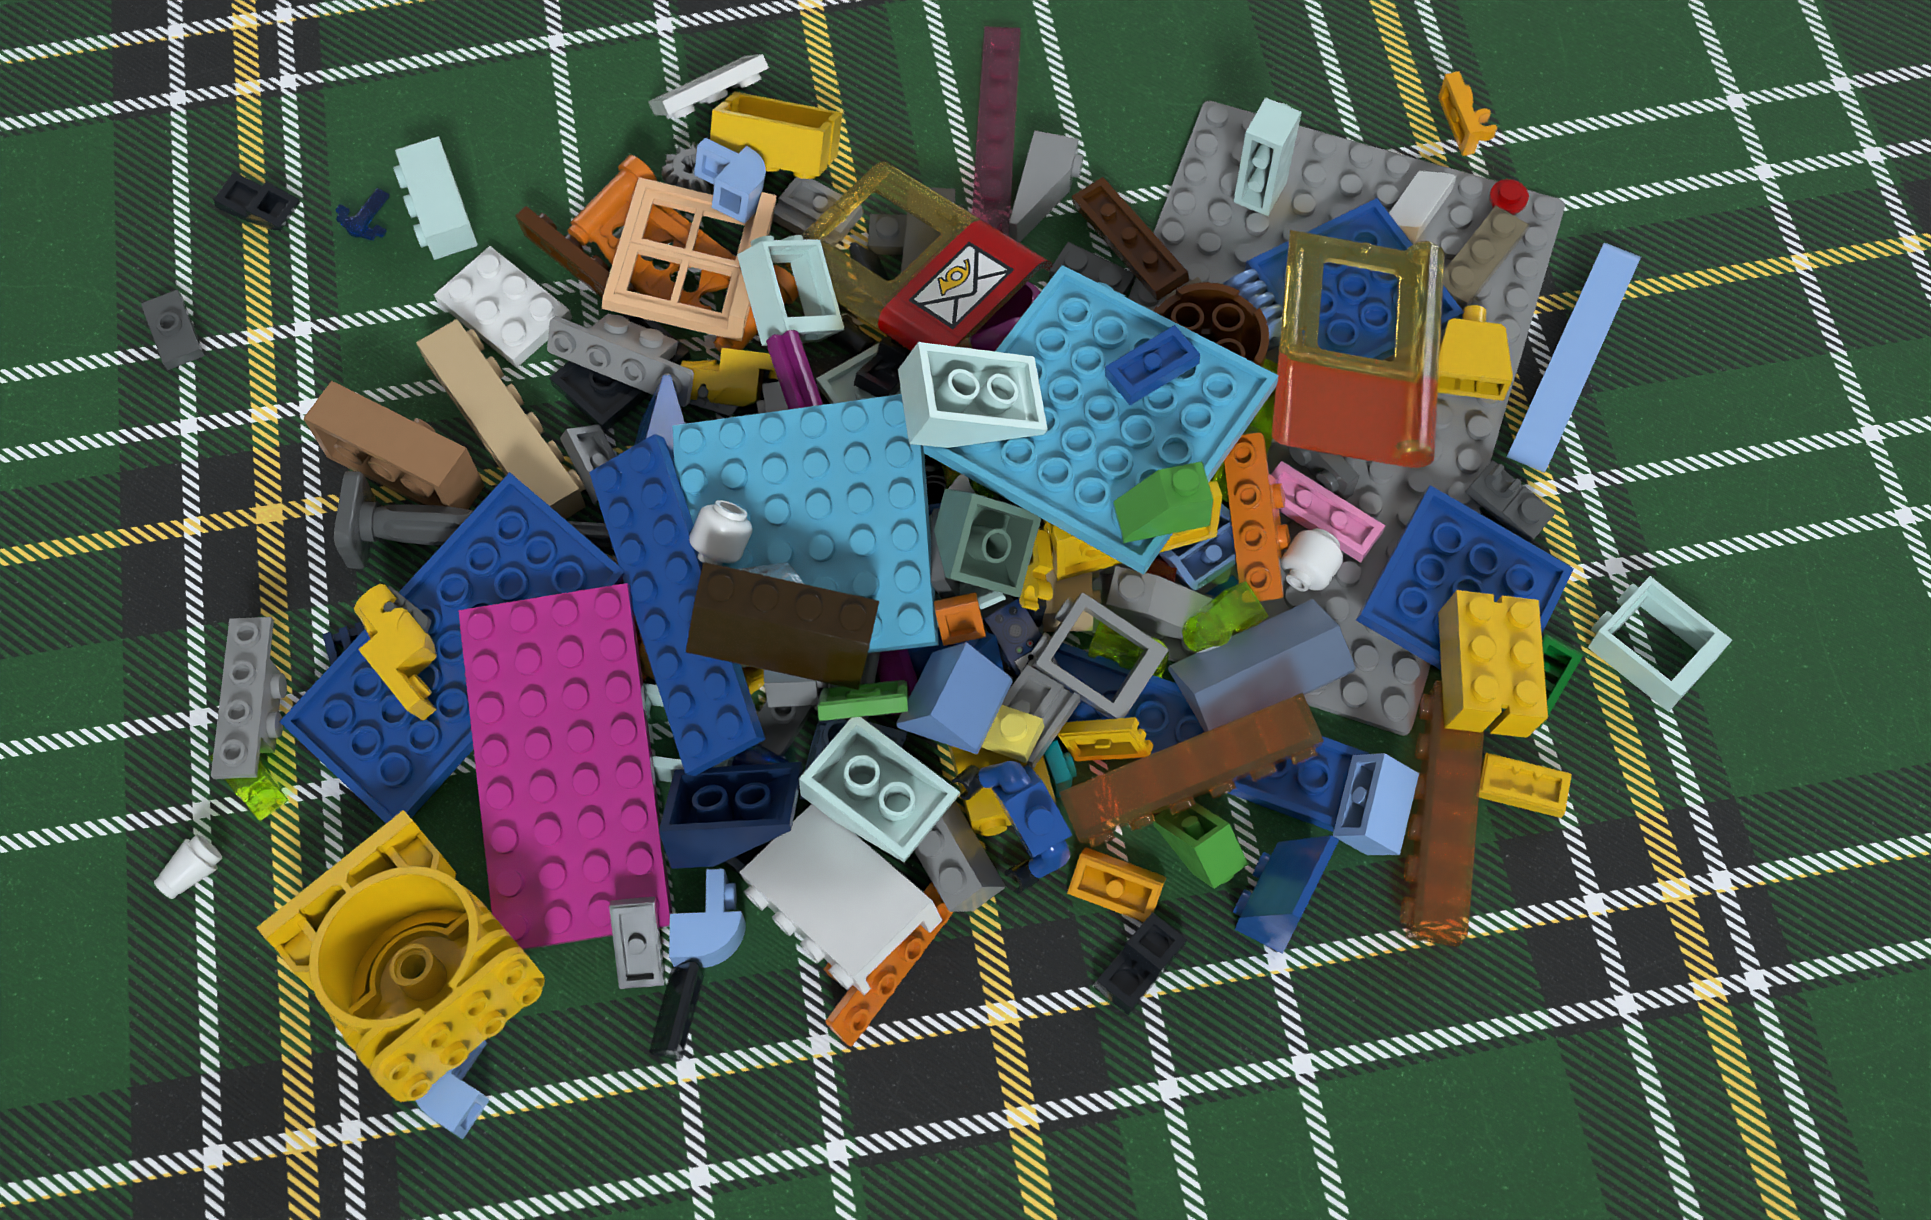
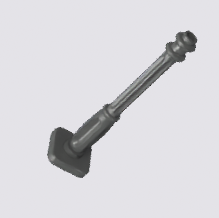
(364, 521)

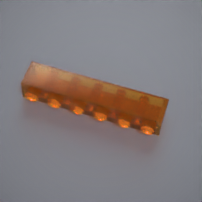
(1191, 769)
(1442, 828)

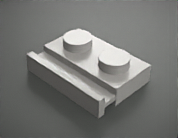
(805, 202)
(1043, 698)

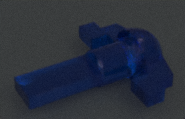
(357, 225)

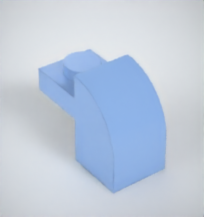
(735, 177)
(710, 935)
(453, 1101)

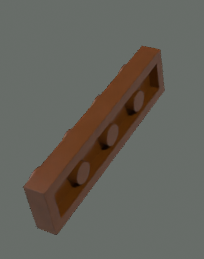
(1130, 238)
(565, 250)

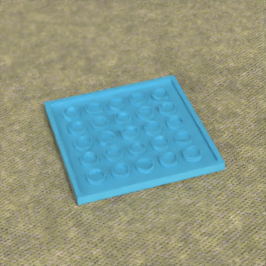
(1096, 439)
(831, 497)

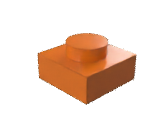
(959, 619)

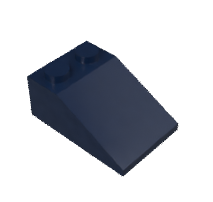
(727, 811)

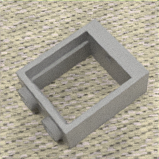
(1135, 680)

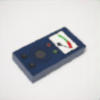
(1015, 636)

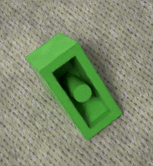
(1165, 503)
(1202, 843)

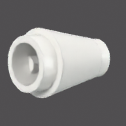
(188, 866)

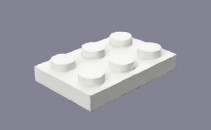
(709, 87)
(501, 306)

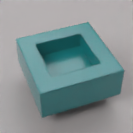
(1059, 768)

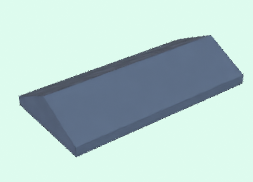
(1264, 665)

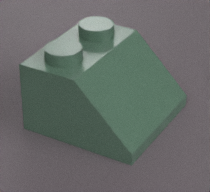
(985, 541)

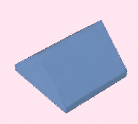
(956, 698)

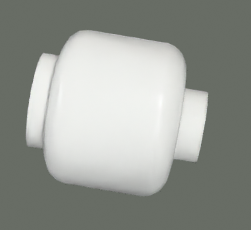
(720, 533)
(1312, 560)

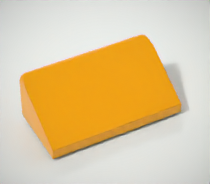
(1116, 884)

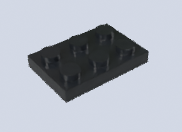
(602, 397)

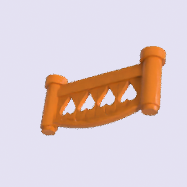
(664, 226)

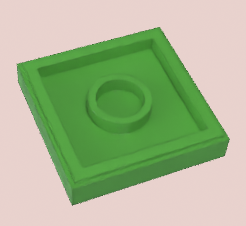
(867, 701)

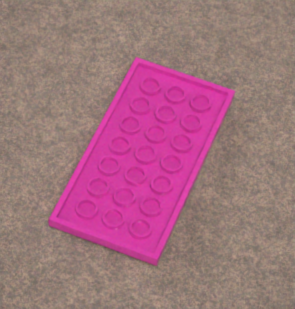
(563, 763)

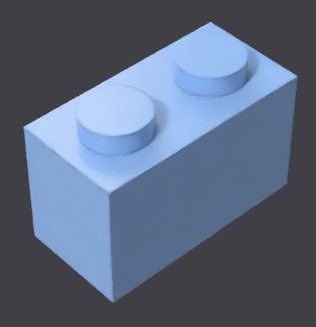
(1376, 804)

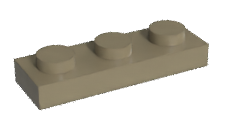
(1482, 255)

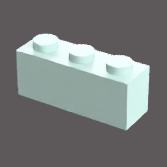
(1266, 156)
(434, 198)

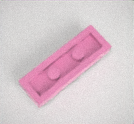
(1321, 509)

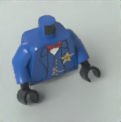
(1029, 812)

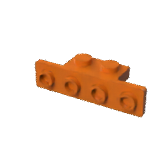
(1256, 517)
(857, 1010)

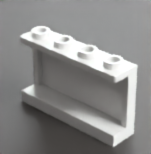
(837, 896)

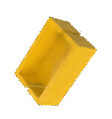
(780, 131)
(1492, 663)

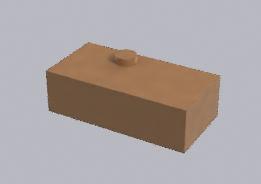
(393, 449)

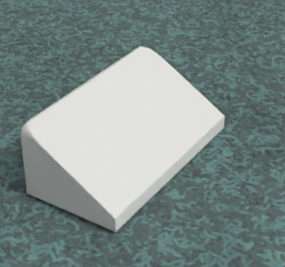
(1421, 202)

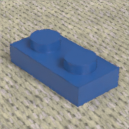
(1152, 365)

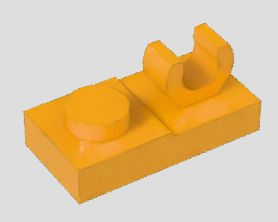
(1465, 123)

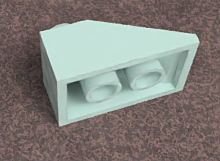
(969, 396)
(876, 789)

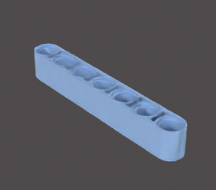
(1573, 358)

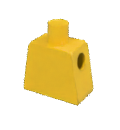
(1474, 357)

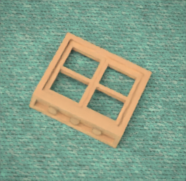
(736, 307)

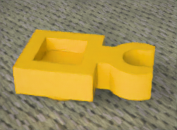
(1035, 582)

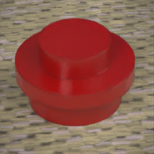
(1509, 196)

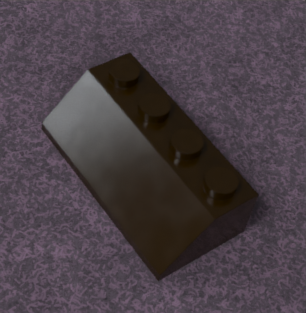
(781, 626)

